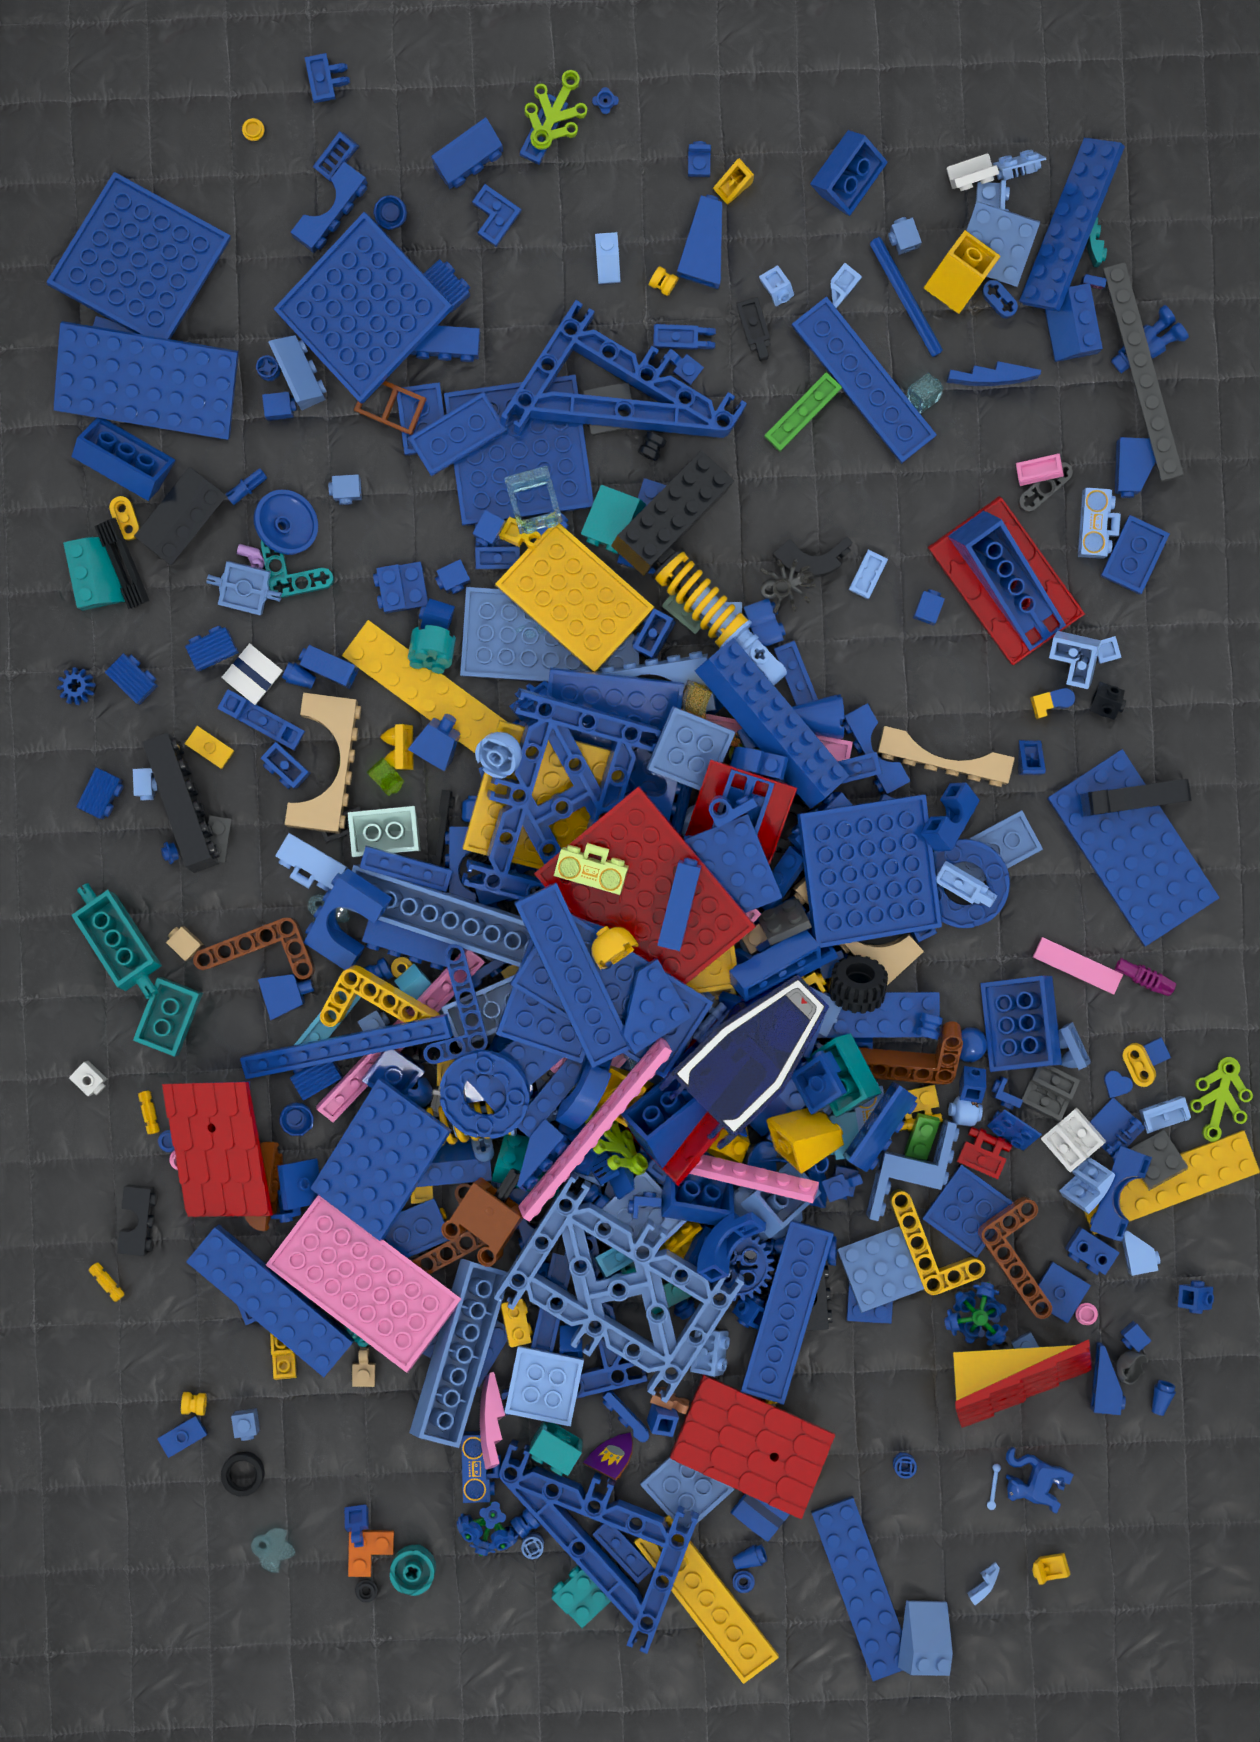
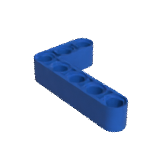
(464, 1010)

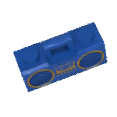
(475, 1478)

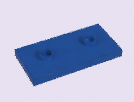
(457, 434)

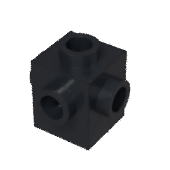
(1107, 701)

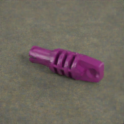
(1146, 977)

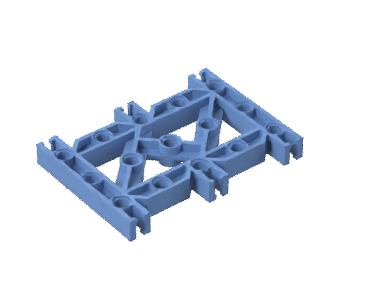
(647, 1280)

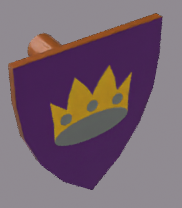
(611, 1456)

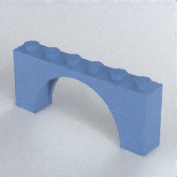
(673, 668)

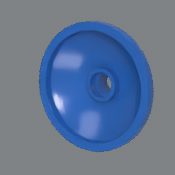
(294, 515)

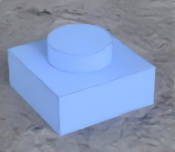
(1108, 650)

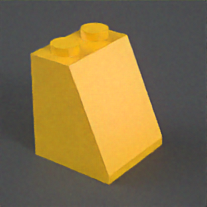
(961, 271)
(804, 1137)

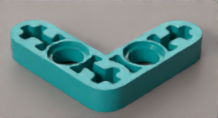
(282, 575)

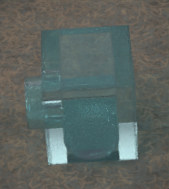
(925, 392)

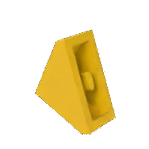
(734, 181)

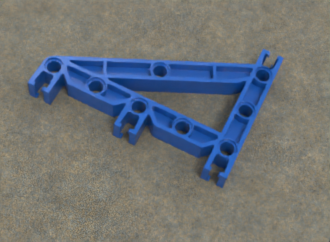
(663, 416)
(594, 1379)
(549, 1509)

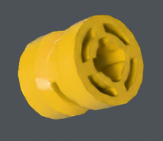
(667, 284)
(193, 1403)

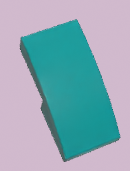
(1096, 247)

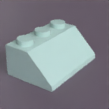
(384, 829)

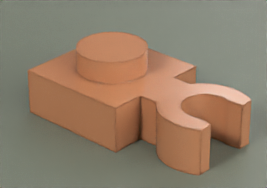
(674, 1402)

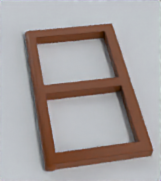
(389, 406)

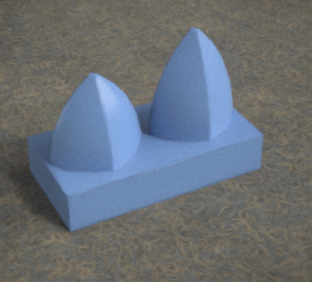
(1076, 1055)

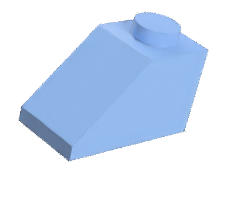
(607, 258)
(1139, 1255)

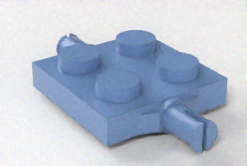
(244, 587)

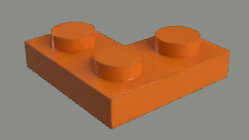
(375, 1543)

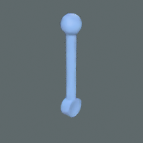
(991, 1504)

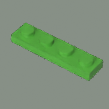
(803, 412)

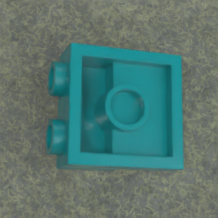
(579, 1597)

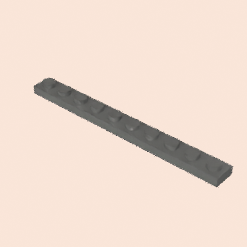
(1143, 372)

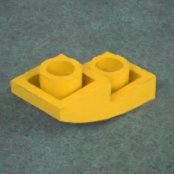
(283, 1360)

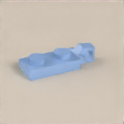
(964, 885)

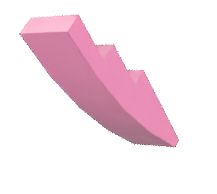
(490, 1412)

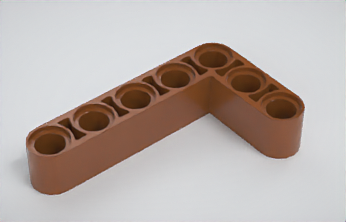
(258, 943)
(916, 1066)
(456, 1246)
(1011, 1258)

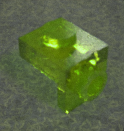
(386, 777)

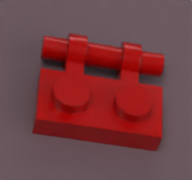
(981, 1159)

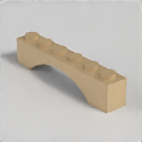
(899, 744)

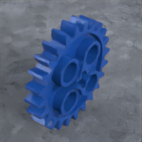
(760, 1273)

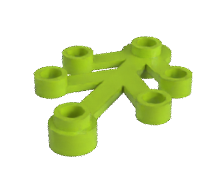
(554, 113)
(1221, 1095)
(634, 1161)

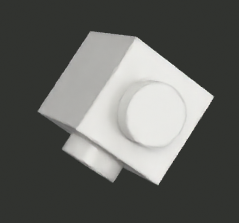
(88, 1079)

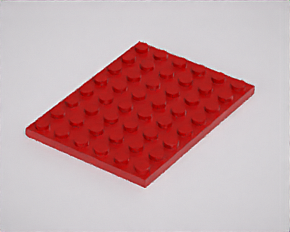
(652, 849)

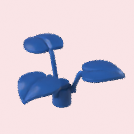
(764, 1156)

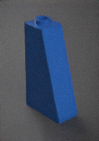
(703, 246)
(679, 904)

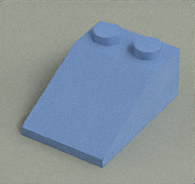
(776, 1209)
(926, 1639)

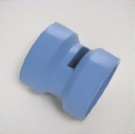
(534, 1541)

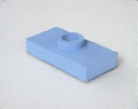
(868, 574)

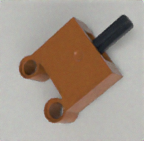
(487, 1215)

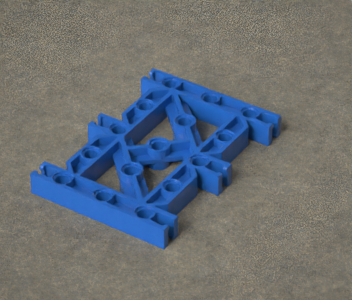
(584, 792)

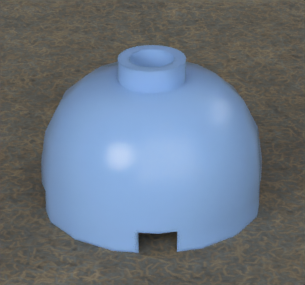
(499, 754)

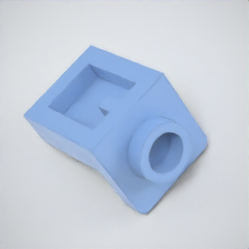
(777, 285)

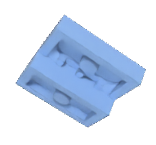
(1088, 1185)

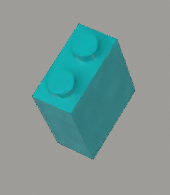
(609, 516)

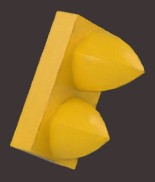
(401, 737)

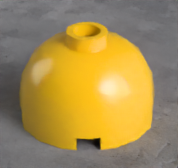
(612, 945)

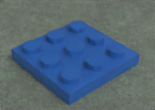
(964, 1207)

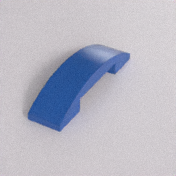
(261, 719)

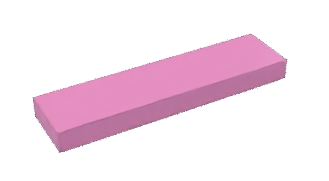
(1077, 965)

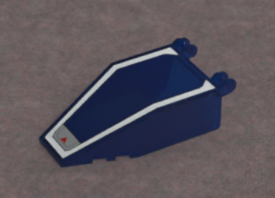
(749, 1055)

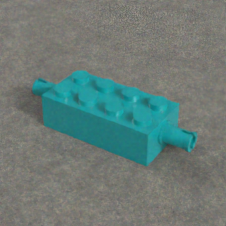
(116, 940)

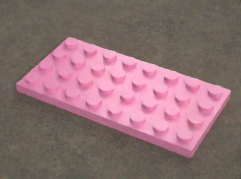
(364, 1283)

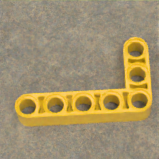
(379, 998)
(924, 1251)

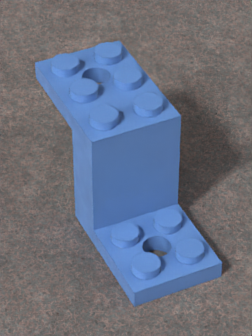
(912, 1170)

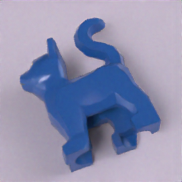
(1039, 1482)

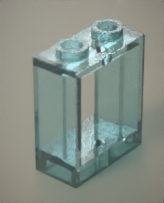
(529, 480)

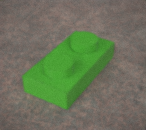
(922, 1136)

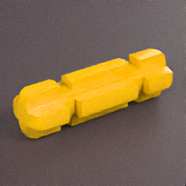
(148, 1112)
(106, 1282)

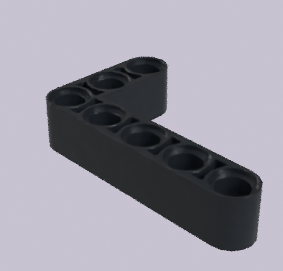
(1135, 797)

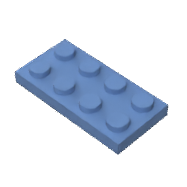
(1010, 838)

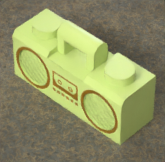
(600, 874)

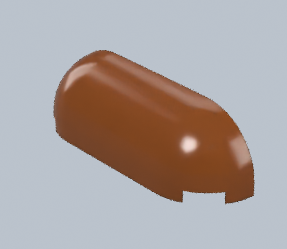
(271, 1160)

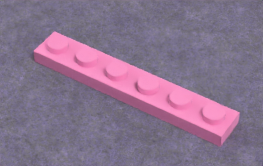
(756, 1178)

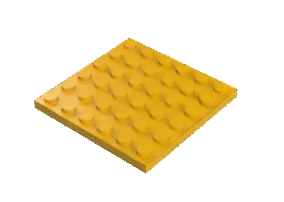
(550, 780)

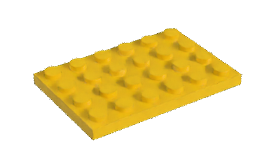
(575, 597)

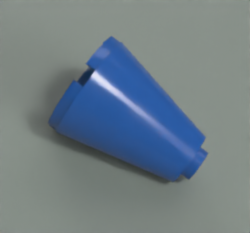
(824, 716)

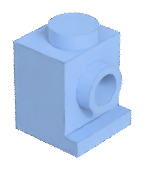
(144, 784)

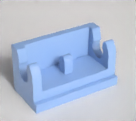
(1165, 1114)

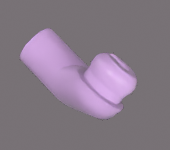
(253, 554)

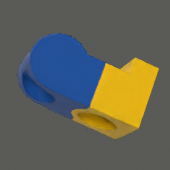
(1059, 698)

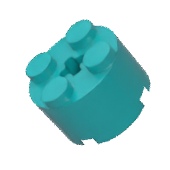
(431, 648)
(409, 1582)

